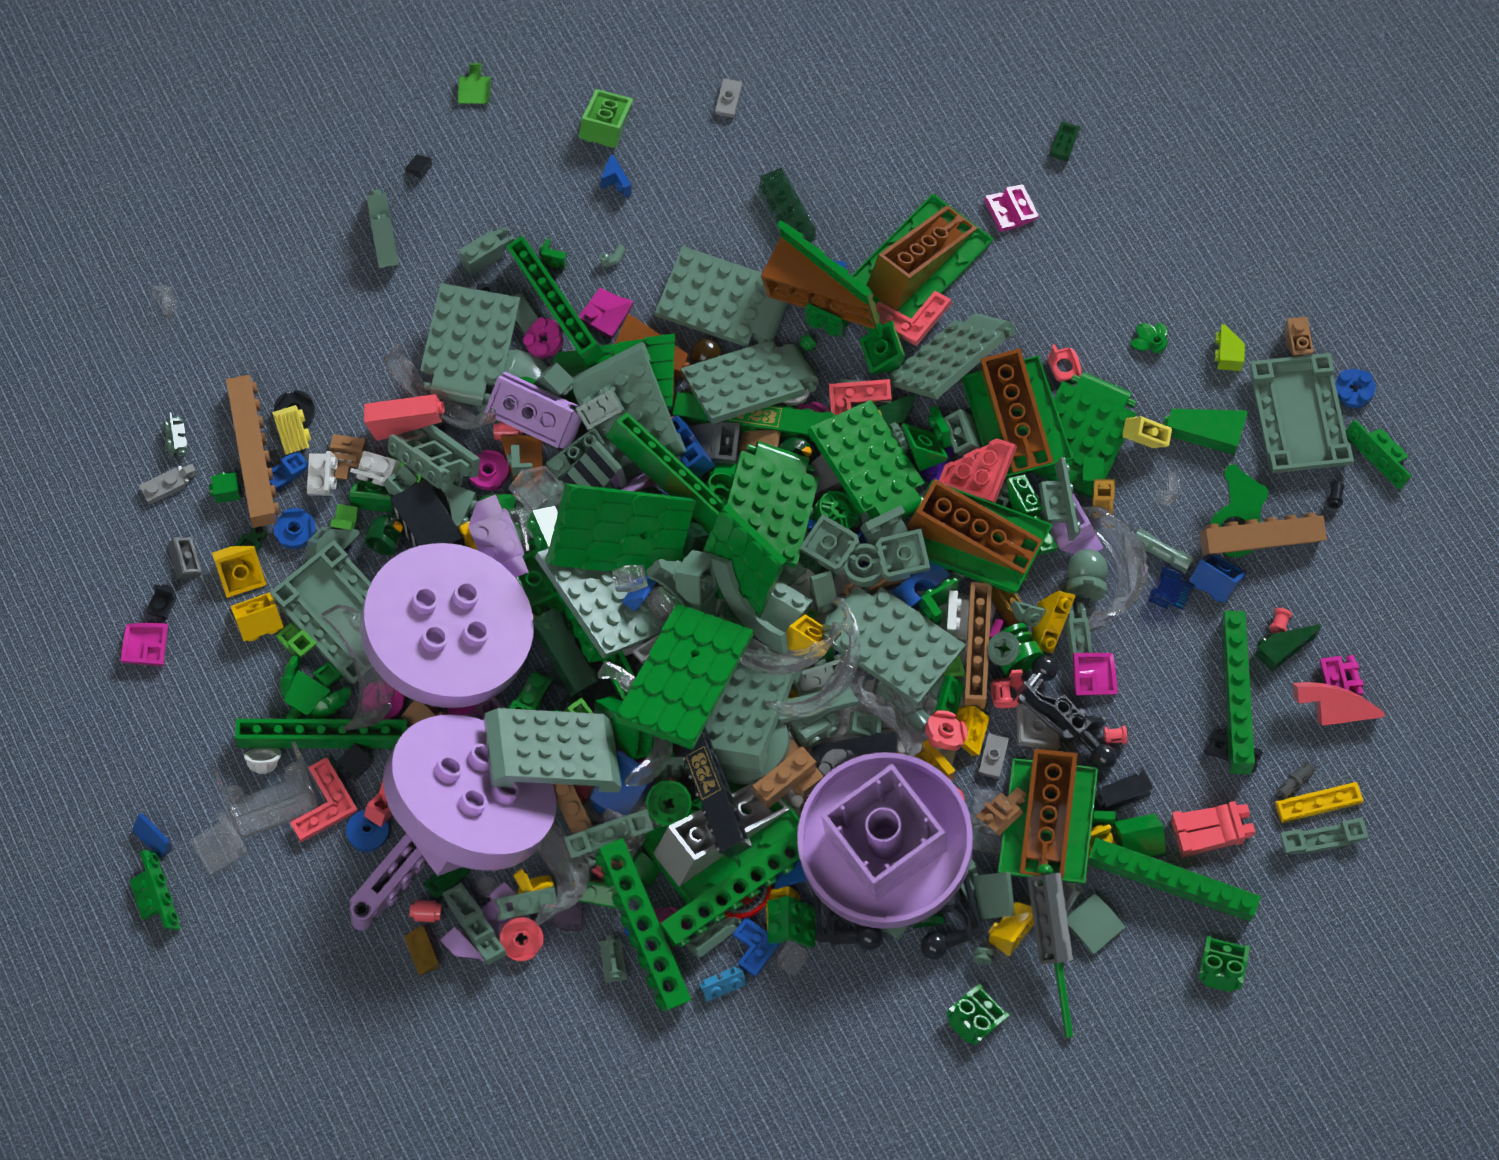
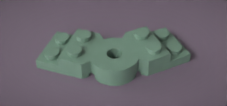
(891, 558)

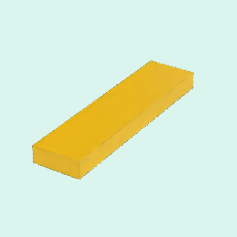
(1319, 802)

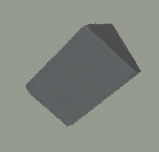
(184, 557)

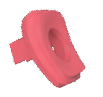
(1066, 353)
(1016, 682)

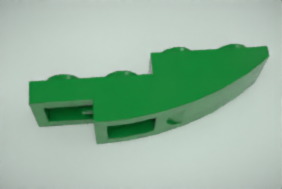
(1025, 501)
(532, 693)

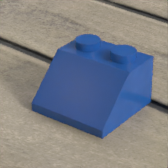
(1217, 577)

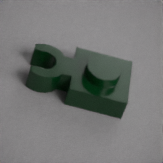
(253, 539)

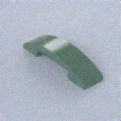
(608, 832)
(1324, 838)

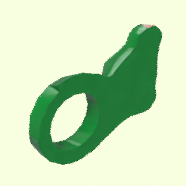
(1245, 500)

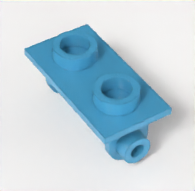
(731, 980)

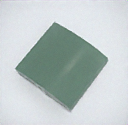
(994, 895)
(1094, 923)

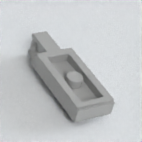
(167, 483)

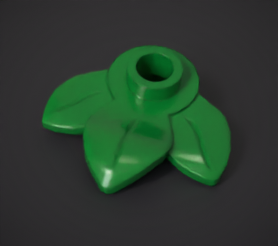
(1150, 338)

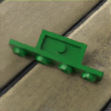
(1380, 452)
(152, 892)

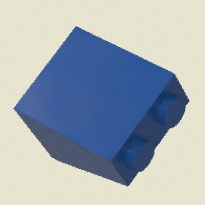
(630, 797)

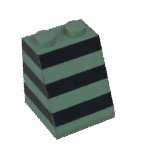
(596, 469)

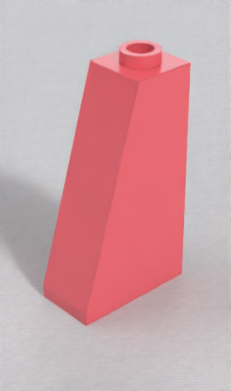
(402, 415)

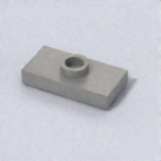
(728, 98)
(993, 756)

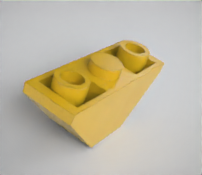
(1050, 626)

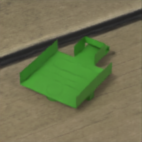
(474, 87)

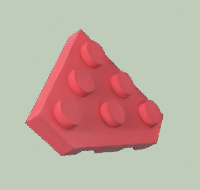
(981, 470)

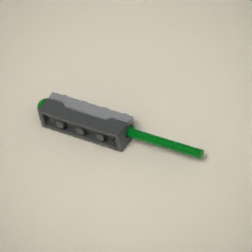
(1052, 931)

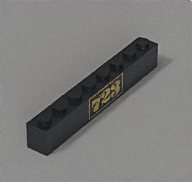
(715, 797)

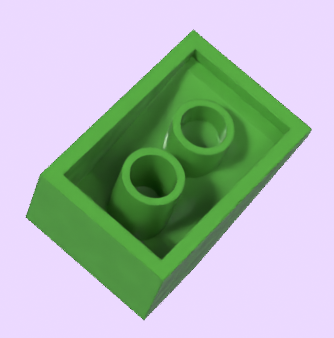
(605, 118)

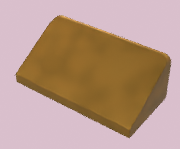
(1002, 601)
(421, 951)

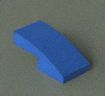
(288, 470)

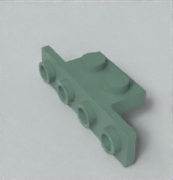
(1058, 500)
(815, 677)

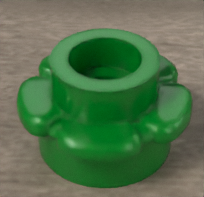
(807, 343)

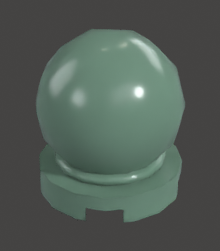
(1087, 575)

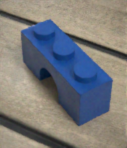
(695, 456)
(920, 582)

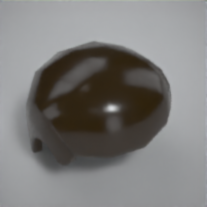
(704, 350)

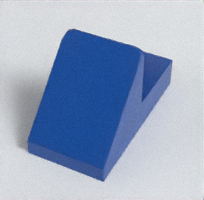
(615, 175)

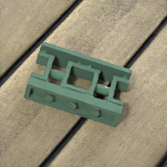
(449, 457)

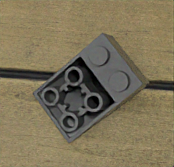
(718, 440)

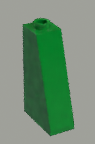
(1208, 428)
(631, 741)

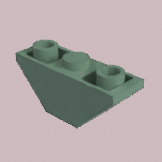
(328, 534)

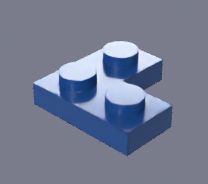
(759, 949)

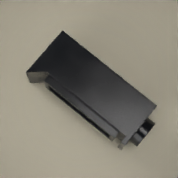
(1123, 792)

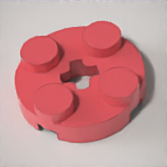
(942, 739)
(528, 928)

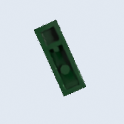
(1284, 645)

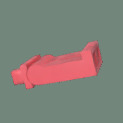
(1211, 828)

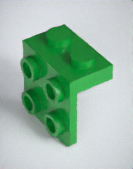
(830, 323)
(933, 599)
(791, 921)

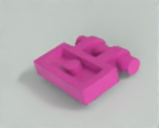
(1334, 673)

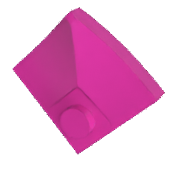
(606, 312)
(145, 644)
(1094, 674)

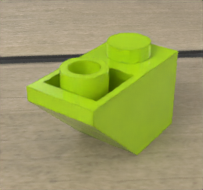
(1230, 350)

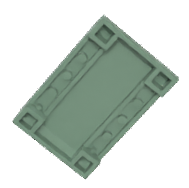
(639, 396)
(1300, 413)
(316, 587)
(743, 721)
(551, 748)

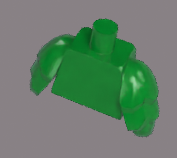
(307, 695)

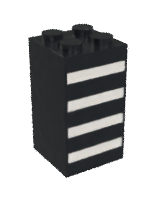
(424, 517)

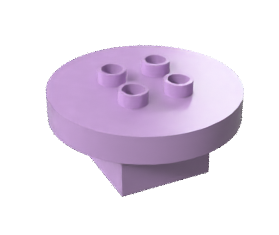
(446, 625)
(446, 803)
(885, 840)

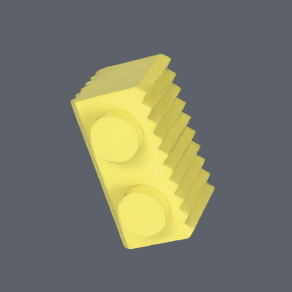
(291, 429)
(1147, 432)

